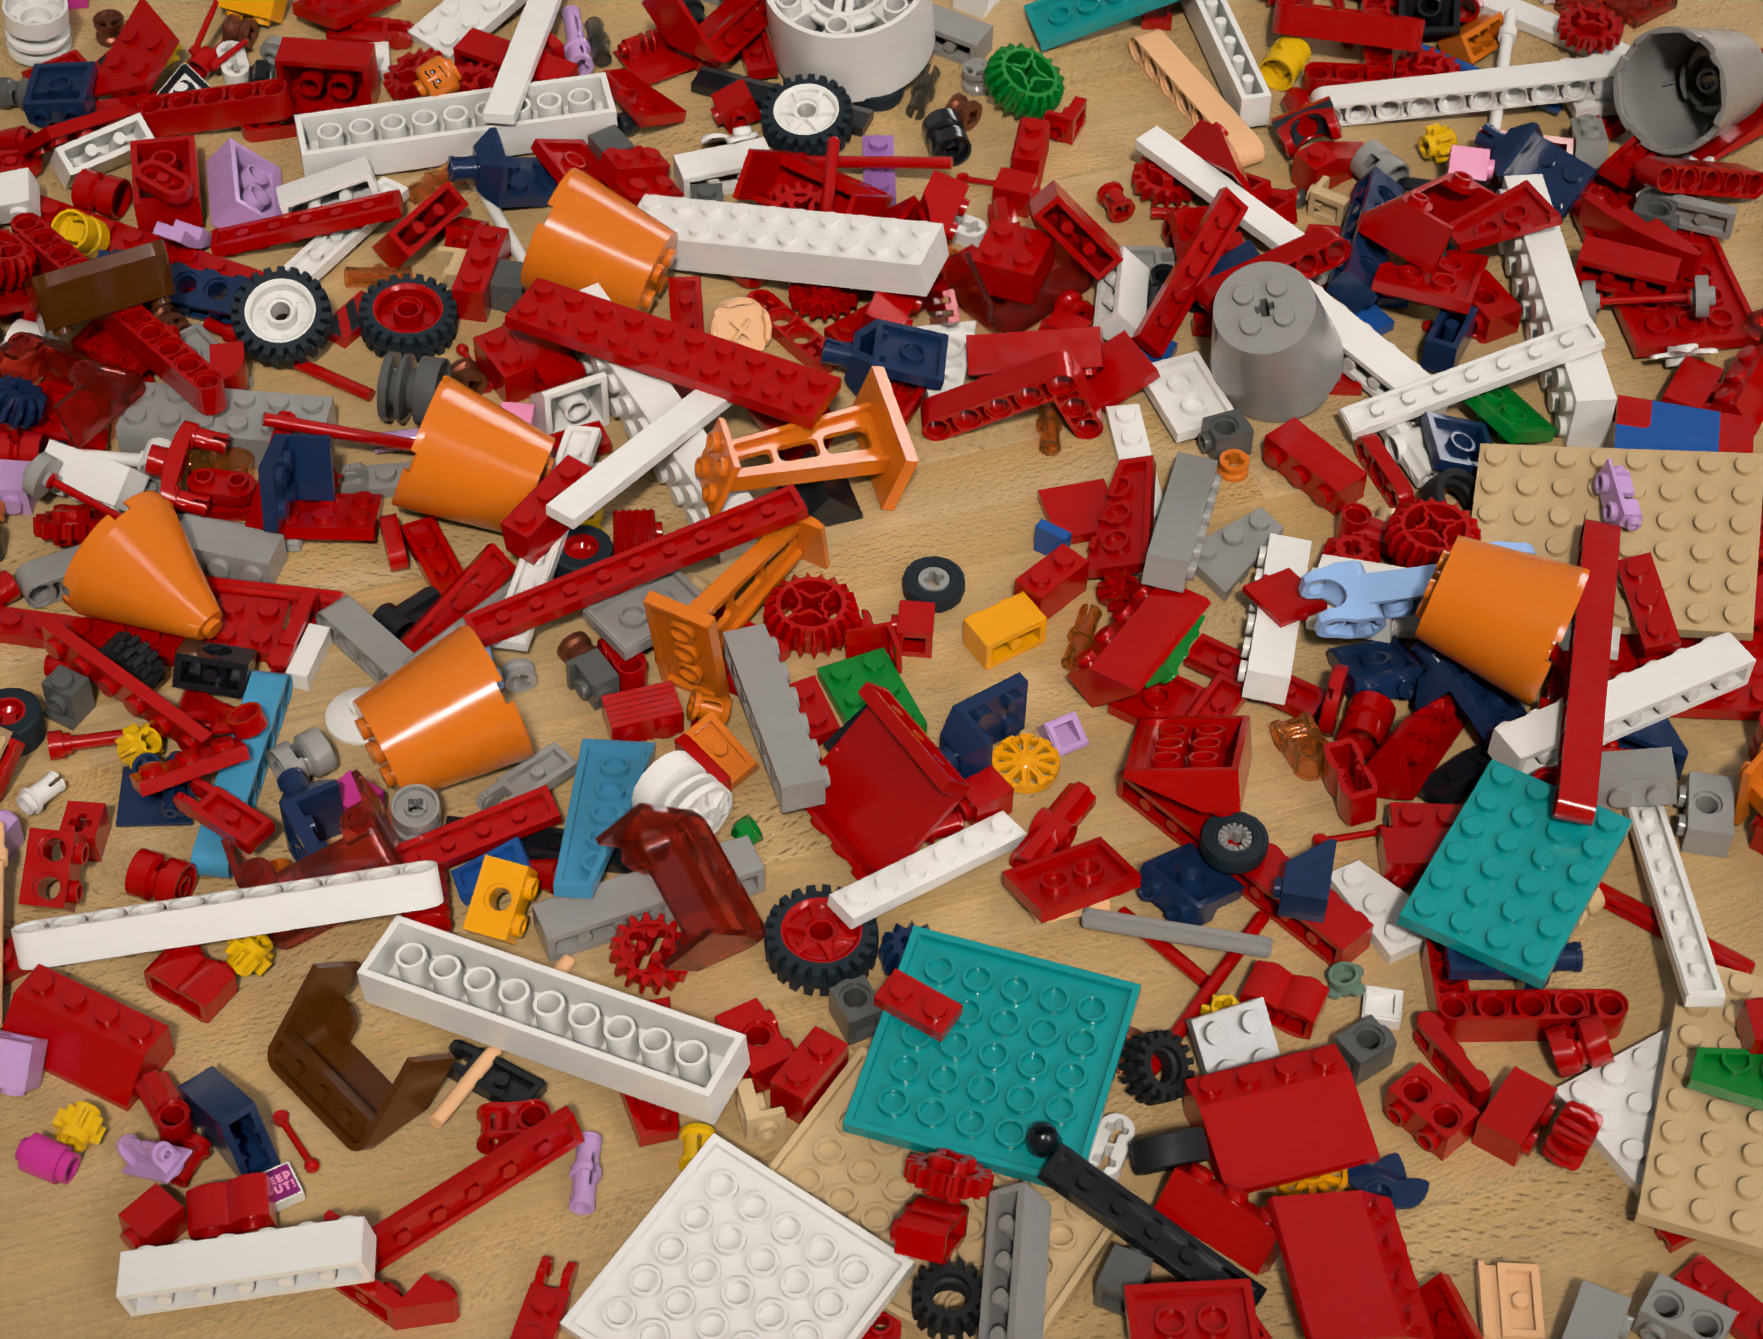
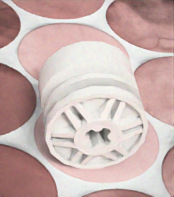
(36, 29)
(683, 783)

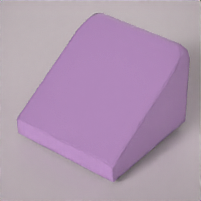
(1064, 733)

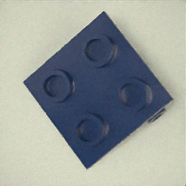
(152, 809)

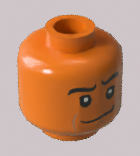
(437, 77)

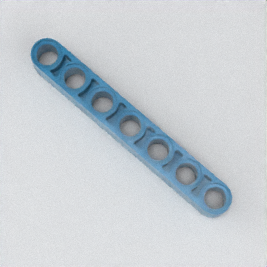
(247, 777)

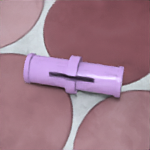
(585, 1174)

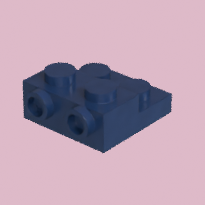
(60, 92)
(1454, 441)
(1379, 668)
(1187, 886)

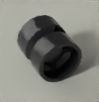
(946, 135)

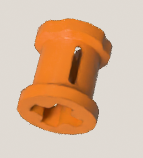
(701, 704)

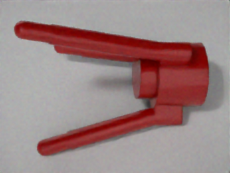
(205, 58)

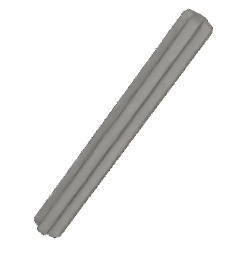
(1177, 932)

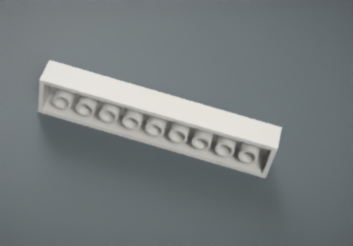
(432, 128)
(802, 245)
(1551, 299)
(640, 401)
(555, 1019)

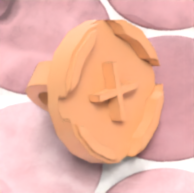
(741, 322)

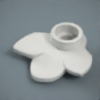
(739, 134)
(1676, 354)

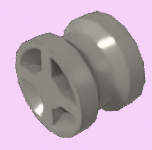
(973, 76)

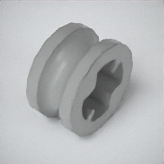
(519, 675)

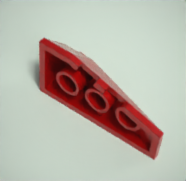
(1416, 748)

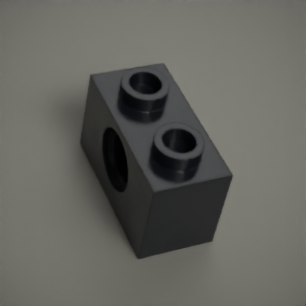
(213, 667)

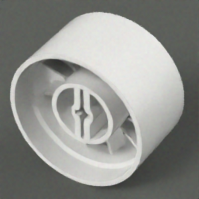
(858, 43)

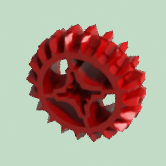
(16, 260)
(1424, 529)
(811, 604)

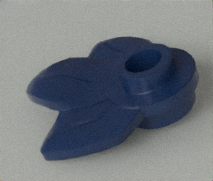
(1389, 1179)

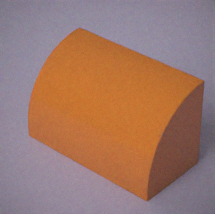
(1475, 38)

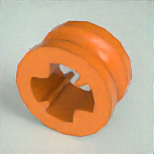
(1236, 457)

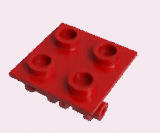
(652, 57)

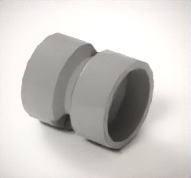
(1377, 154)
(309, 752)
(415, 811)

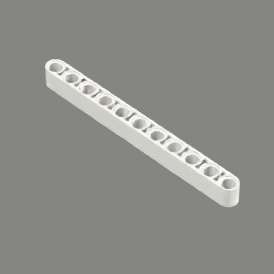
(1472, 90)
(227, 915)

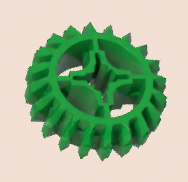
(1023, 81)

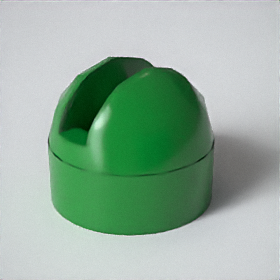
(747, 826)

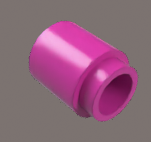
(47, 1159)

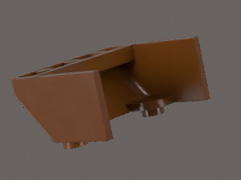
(101, 287)
(334, 1077)

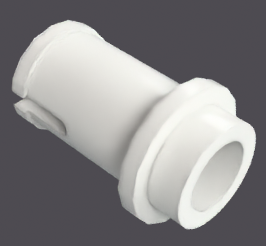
(33, 798)

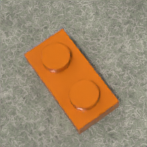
(723, 748)

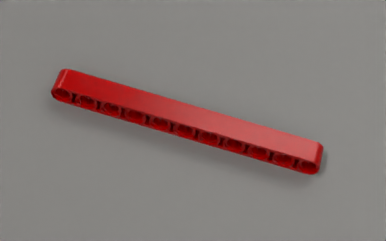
(134, 326)
(1587, 677)

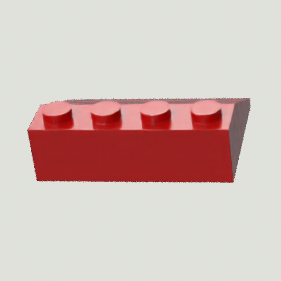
(1193, 760)
(1281, 1119)
(1348, 1266)

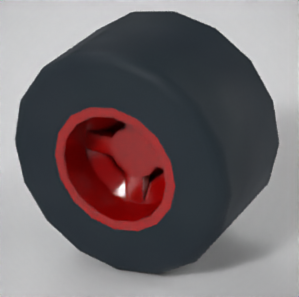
(582, 548)
(23, 716)

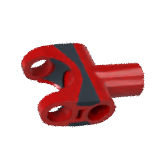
(1304, 120)

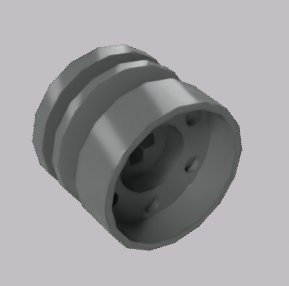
(408, 388)

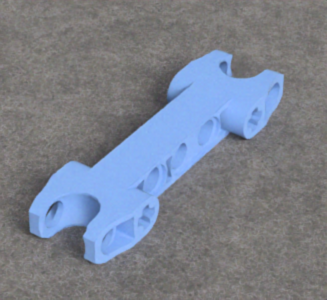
(1369, 598)

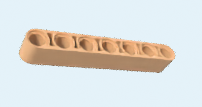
(1192, 92)

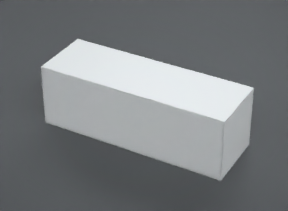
(309, 656)

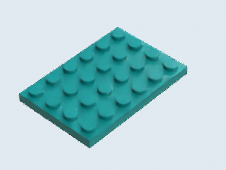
(1513, 877)

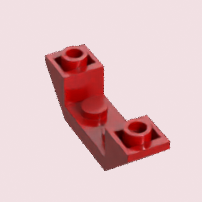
(423, 1305)

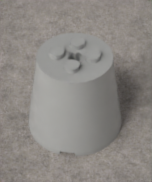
(1687, 86)
(1273, 343)

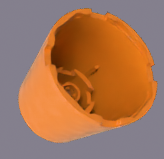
(600, 240)
(472, 459)
(1499, 612)
(442, 717)

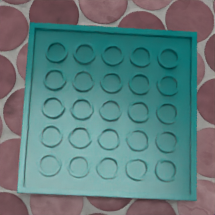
(1025, 1051)

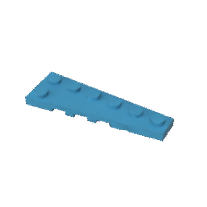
(598, 799)

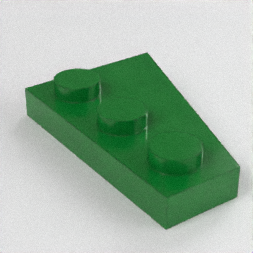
(1728, 1075)

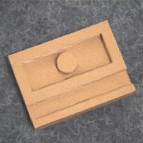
(1510, 1301)

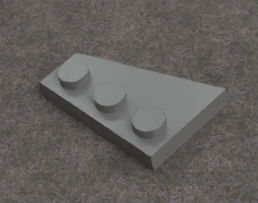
(1234, 551)

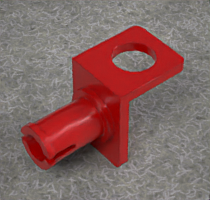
(868, 636)

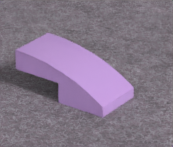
(184, 234)

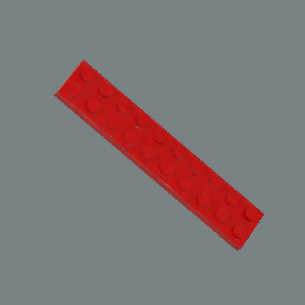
(674, 352)

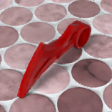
(242, 721)

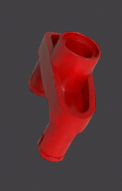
(172, 462)

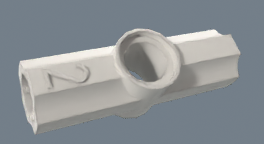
(1410, 449)

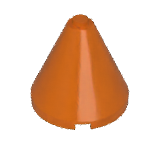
(143, 573)

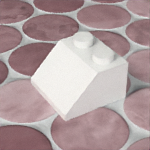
(573, 403)

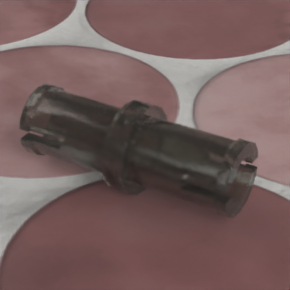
(598, 41)
(923, 92)

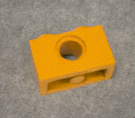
(493, 880)

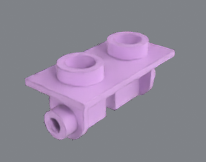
(1612, 486)
(151, 1159)

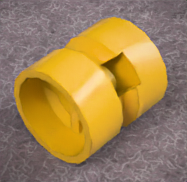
(1285, 62)
(82, 231)

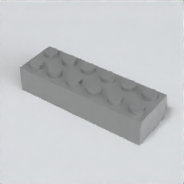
(163, 410)

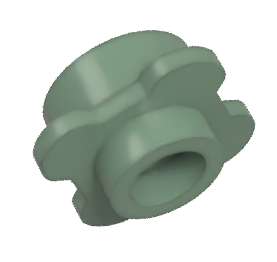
(1343, 972)

